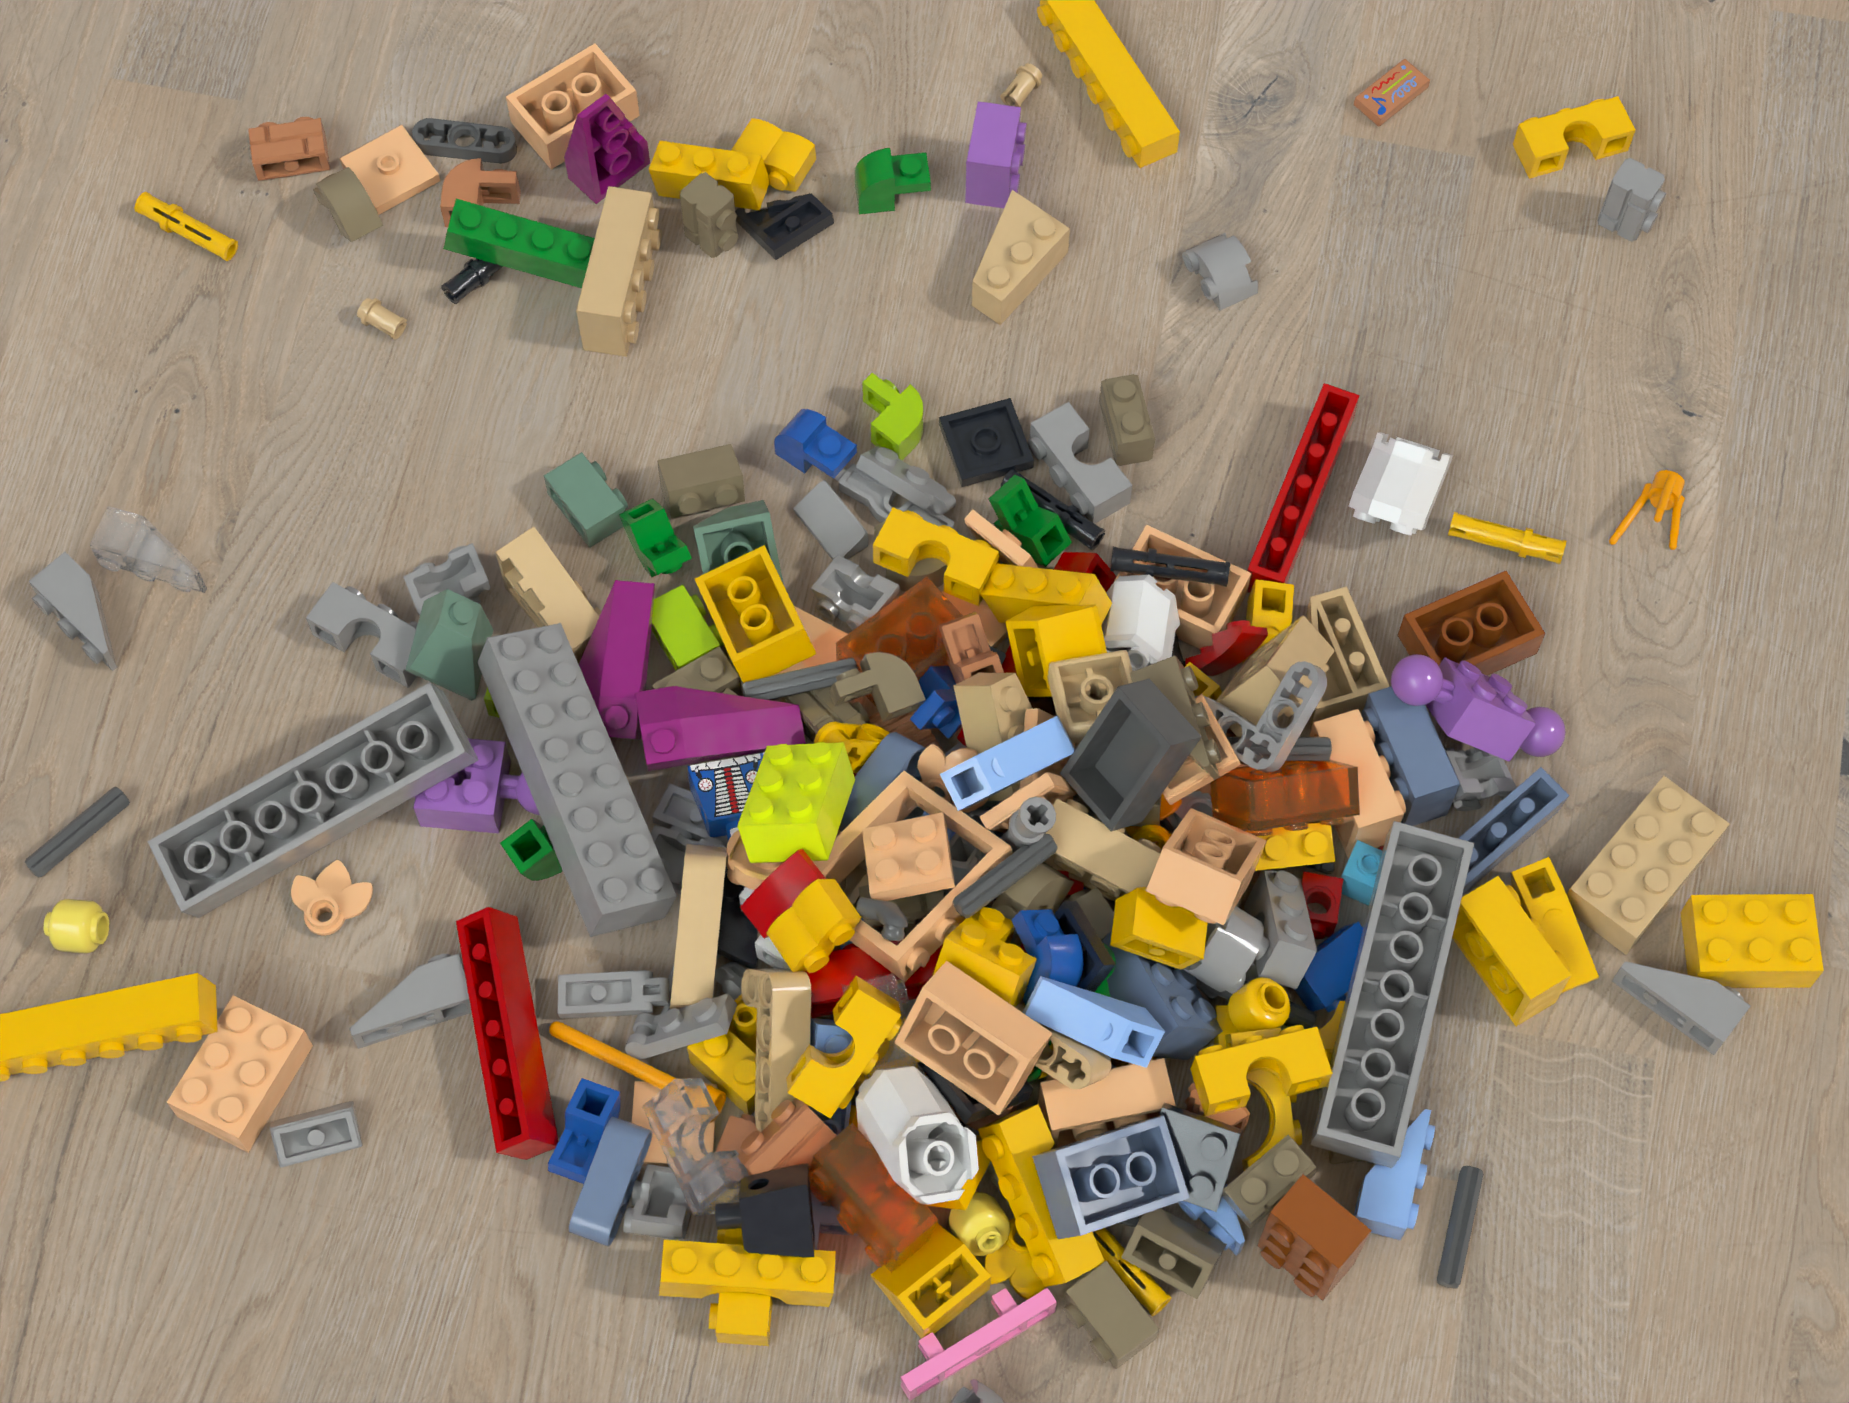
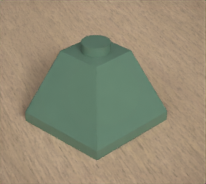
(735, 533)
(450, 643)

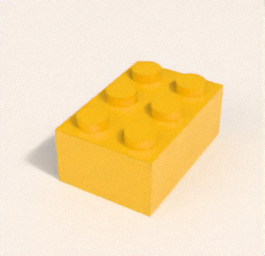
(755, 616)
(1752, 940)
(1509, 951)

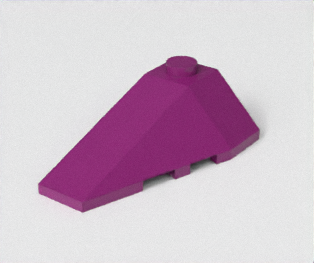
(604, 149)
(619, 655)
(703, 726)

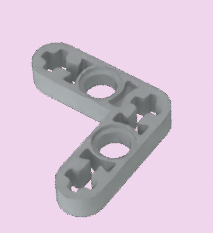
(1267, 731)

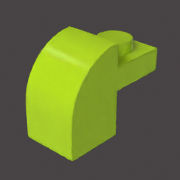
(900, 417)

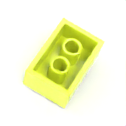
(796, 802)

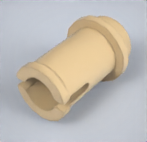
(1027, 79)
(383, 319)

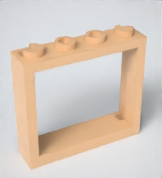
(848, 852)

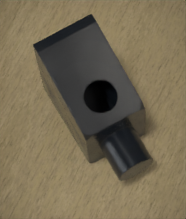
(773, 1213)

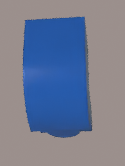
(811, 442)
(940, 706)
(1057, 954)
(584, 1126)

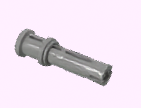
(1029, 823)

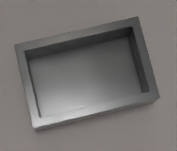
(1130, 754)

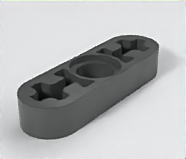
(455, 129)

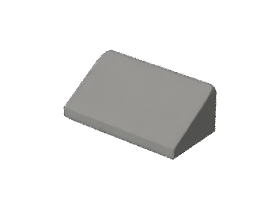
(831, 522)
(316, 1134)

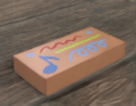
(1391, 92)

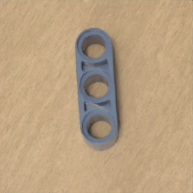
(884, 765)
(610, 1181)

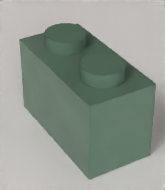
(586, 498)

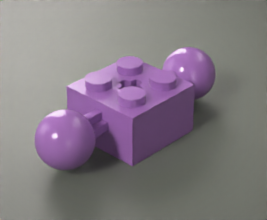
(1477, 707)
(480, 798)

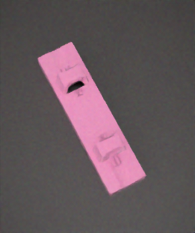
(944, 1363)

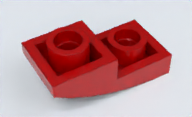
(1229, 648)
(780, 890)

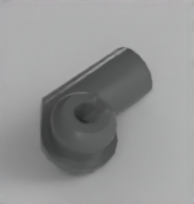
(885, 912)

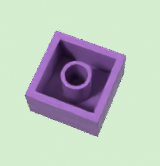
(994, 154)

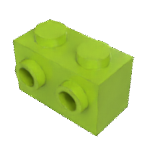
(681, 627)

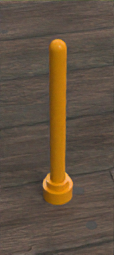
(623, 1061)

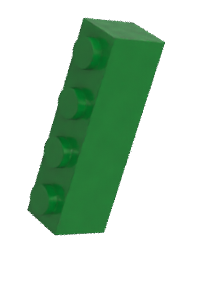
(518, 243)

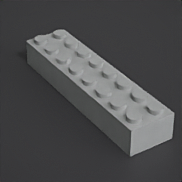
(576, 779)
(312, 800)
(1392, 995)

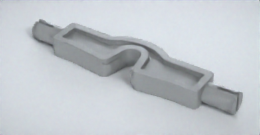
(879, 497)

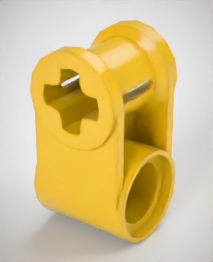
(858, 740)

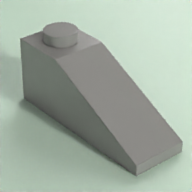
(422, 999)
(1689, 1003)

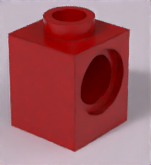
(1327, 892)

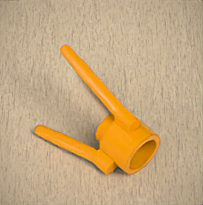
(1663, 495)

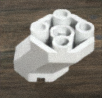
(1399, 484)
(1140, 620)
(916, 1134)

